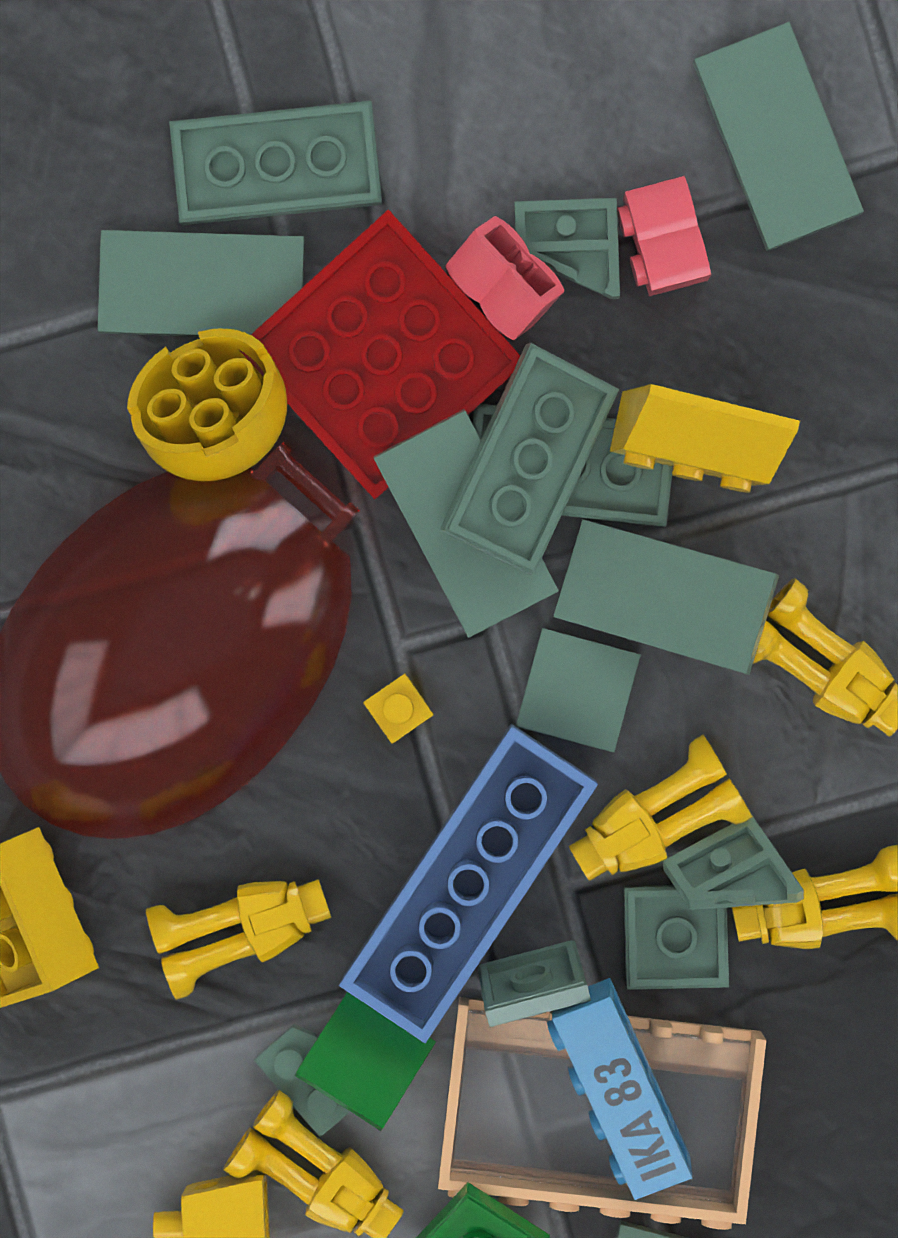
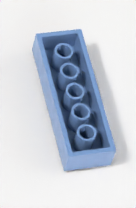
(468, 883)

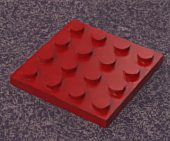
(382, 349)

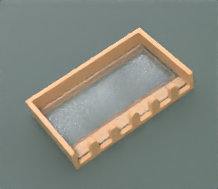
(529, 1135)

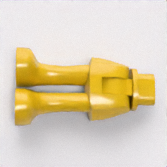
(855, 685)
(627, 833)
(271, 918)
(805, 923)
(346, 1193)

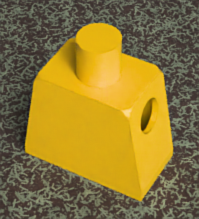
(219, 1210)

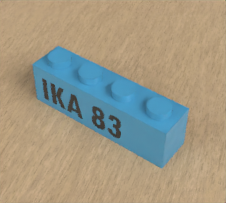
(622, 1092)

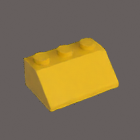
(700, 437)
(38, 923)

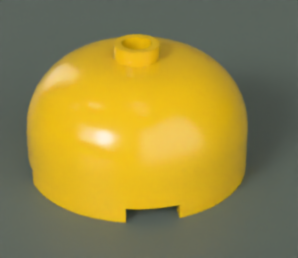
(207, 407)

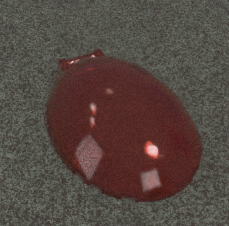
(171, 649)

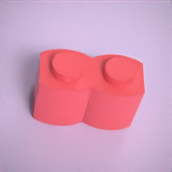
(665, 236)
(504, 278)

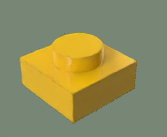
(398, 708)

